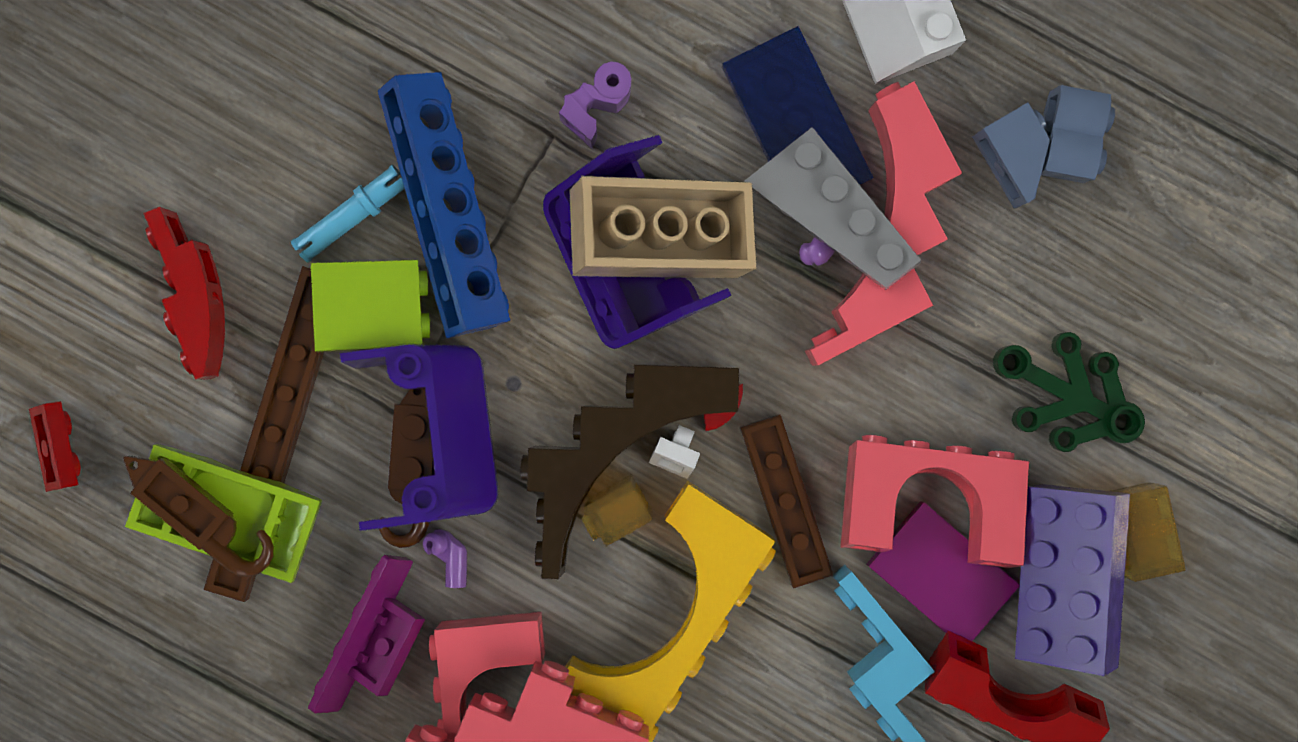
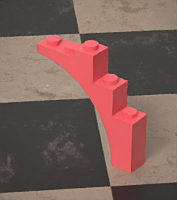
(542, 715)

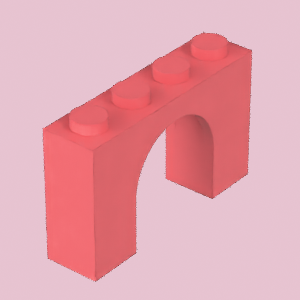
(991, 485)
(477, 645)

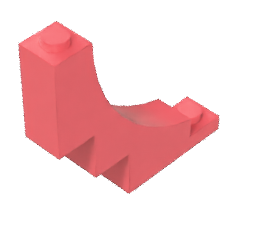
(914, 165)

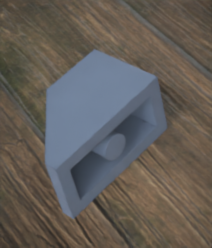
(1016, 152)

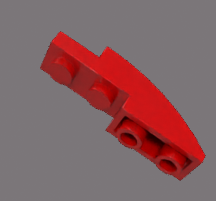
(198, 307)

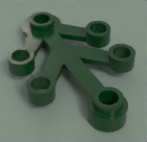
(1074, 397)

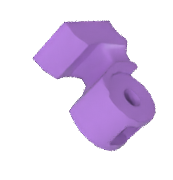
(608, 93)

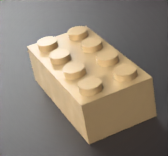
(661, 228)

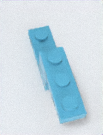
(887, 670)

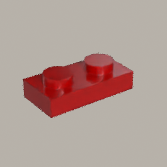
(51, 433)

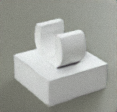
(675, 454)

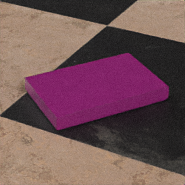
(933, 574)

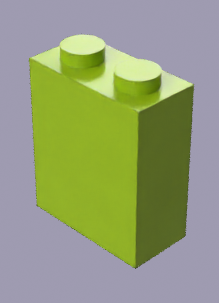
(368, 305)

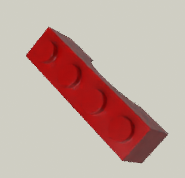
(1054, 716)

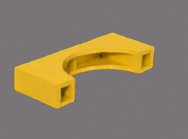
(726, 558)

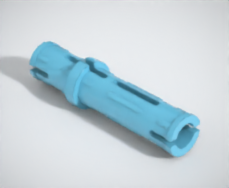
(350, 213)

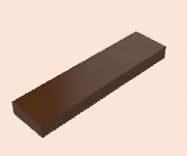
(786, 501)

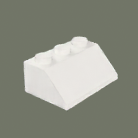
(903, 33)

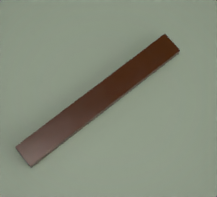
(278, 416)

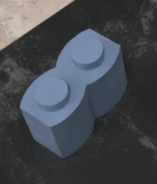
(1076, 132)

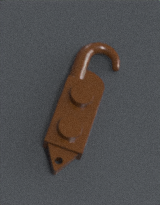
(409, 459)
(193, 513)

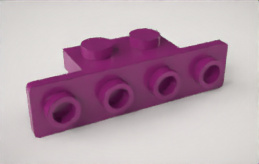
(374, 640)

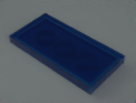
(787, 96)

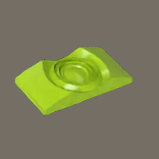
(255, 504)

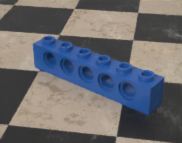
(403, 103)

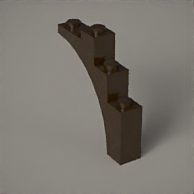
(604, 432)

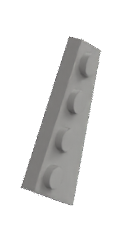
(828, 202)

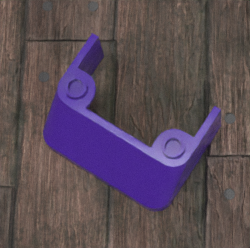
(623, 306)
(458, 425)

